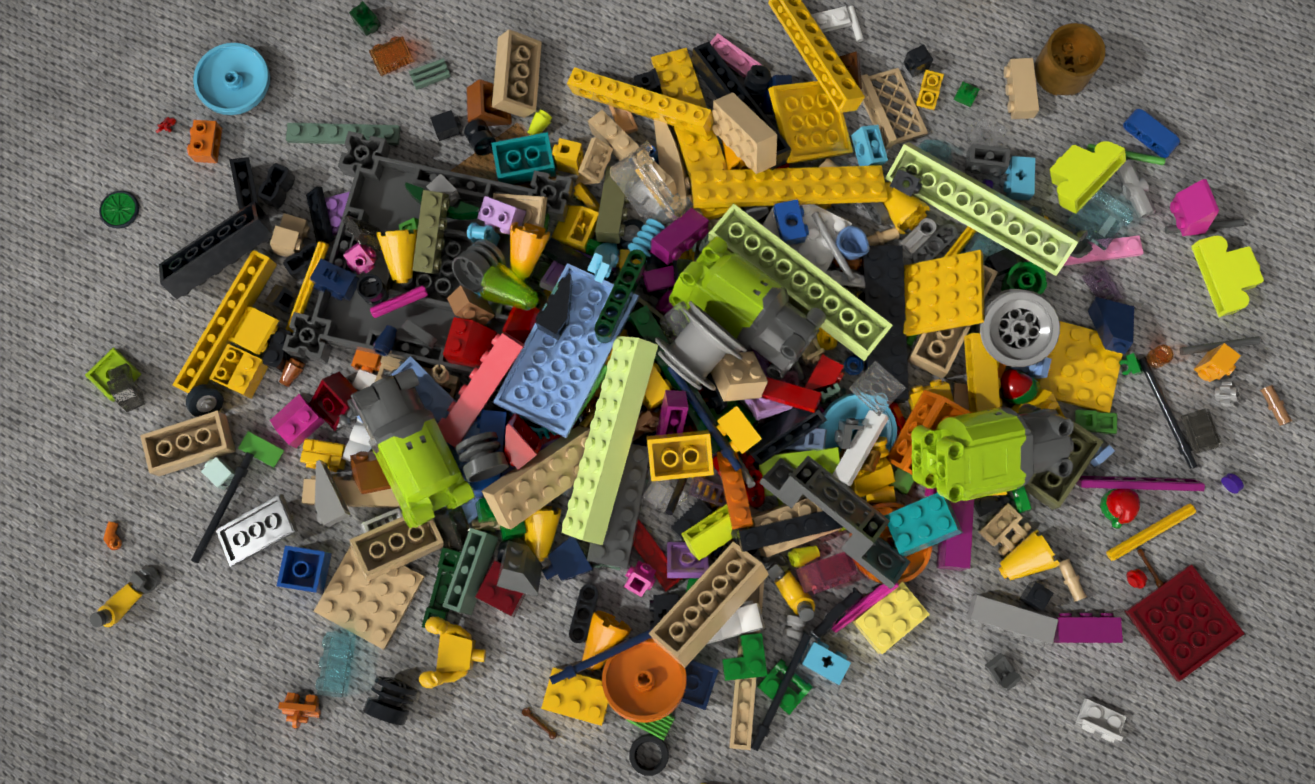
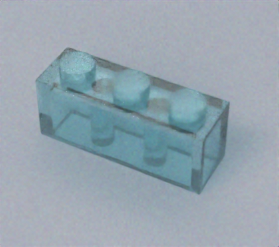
(335, 664)

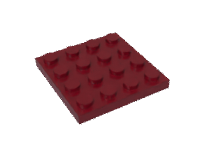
(1184, 622)

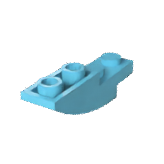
(603, 260)

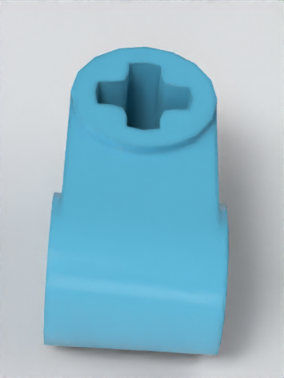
(477, 232)

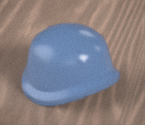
(853, 244)

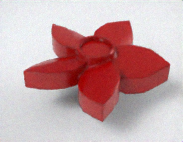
(166, 124)

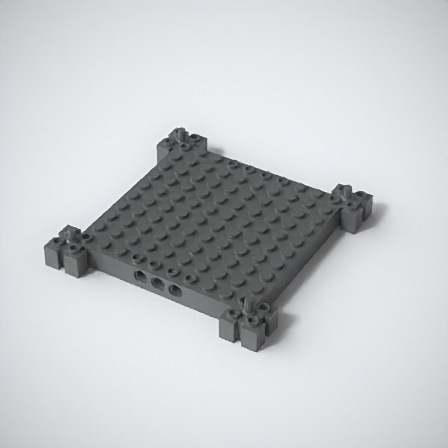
(383, 201)

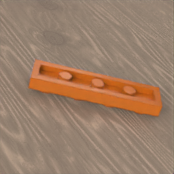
(734, 493)

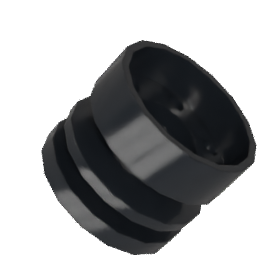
(389, 702)

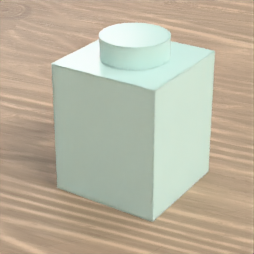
(218, 473)

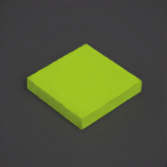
(99, 373)

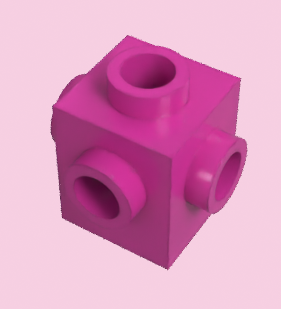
(360, 258)
(640, 578)

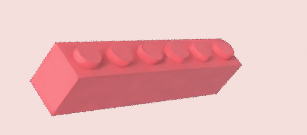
(481, 388)

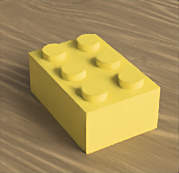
(891, 618)

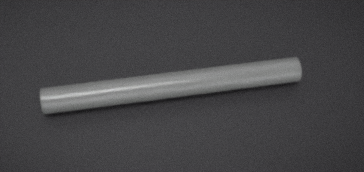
(833, 247)

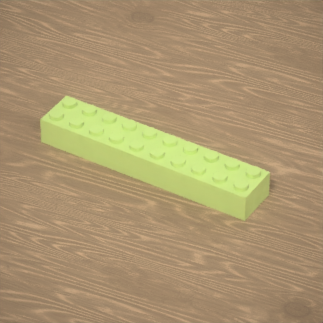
(987, 210)
(807, 286)
(609, 439)

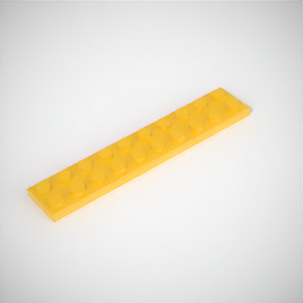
(698, 151)
(781, 185)

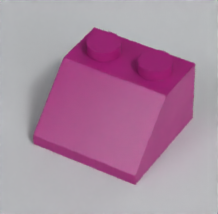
(1194, 209)
(296, 421)

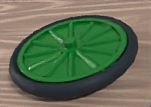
(119, 209)

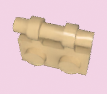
(1000, 524)

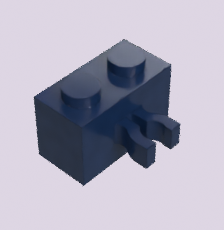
(335, 280)

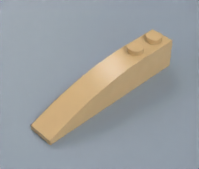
(671, 159)

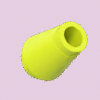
(539, 123)
(800, 556)

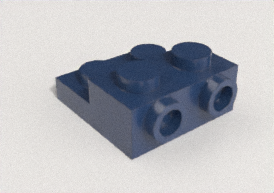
(699, 684)

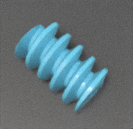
(644, 237)

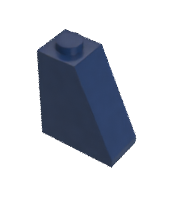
(1113, 323)

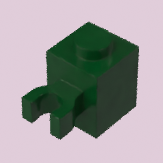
(365, 19)

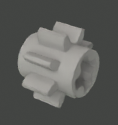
(1227, 393)

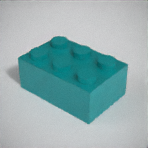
(520, 156)
(923, 524)

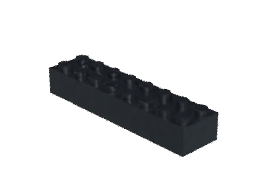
(886, 296)

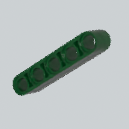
(623, 287)

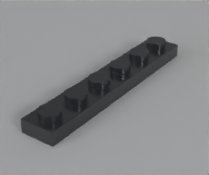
(786, 530)

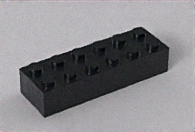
(215, 250)

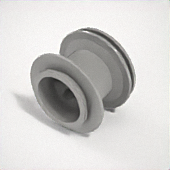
(1037, 346)
(699, 347)

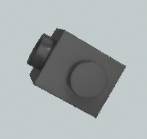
(844, 432)
(1002, 672)

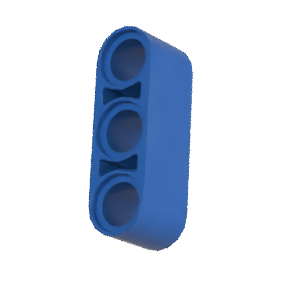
(1151, 133)

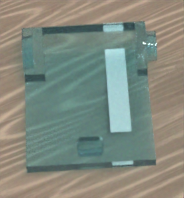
(1101, 218)

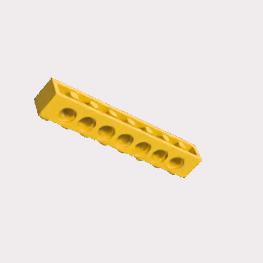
(818, 54)
(641, 101)

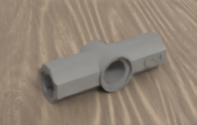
(1135, 189)

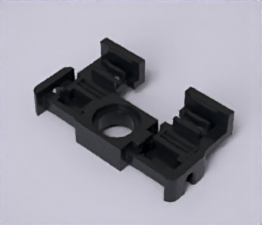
(836, 615)

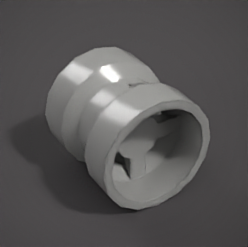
(794, 627)

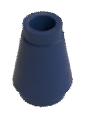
(385, 341)

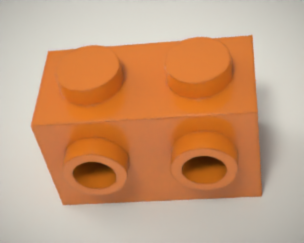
(205, 141)

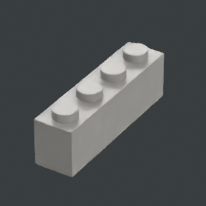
(1012, 619)

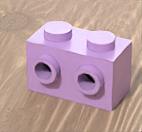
(500, 214)

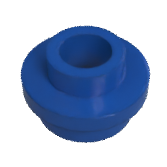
(853, 359)

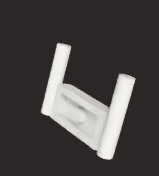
(837, 19)

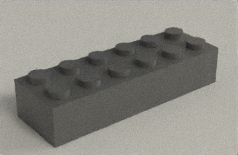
(625, 514)

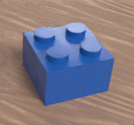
(304, 569)

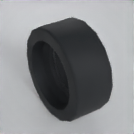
(633, 755)

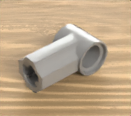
(918, 236)

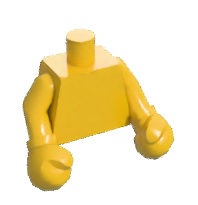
(455, 653)

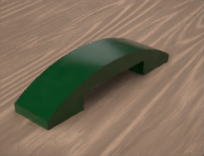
(463, 212)
(447, 565)

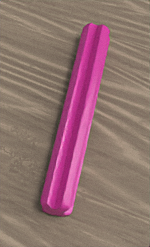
(863, 605)

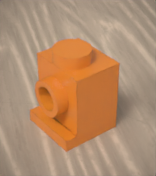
(366, 361)

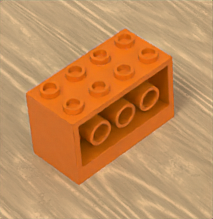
(927, 412)

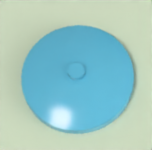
(231, 78)
(852, 407)

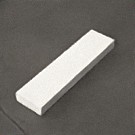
(860, 448)

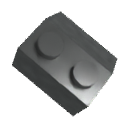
(520, 569)

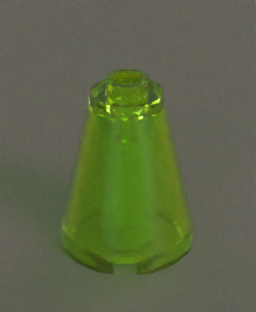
(506, 288)

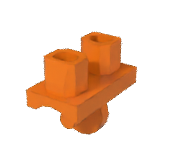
(296, 712)

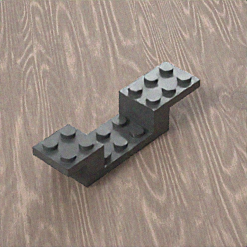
(845, 508)

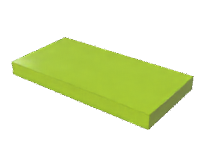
(827, 458)

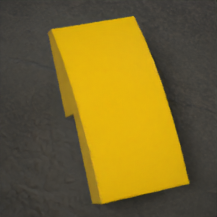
(929, 90)

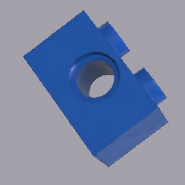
(790, 211)

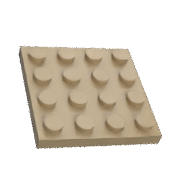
(368, 607)

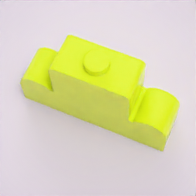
(1083, 173)
(1227, 273)

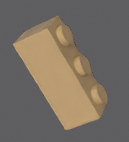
(1021, 88)

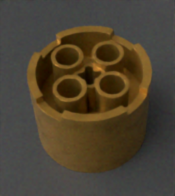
(1069, 59)

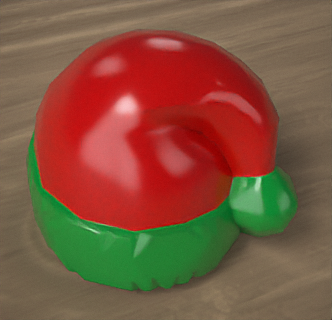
(1018, 387)
(1120, 506)

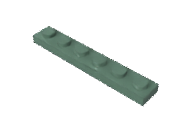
(336, 133)

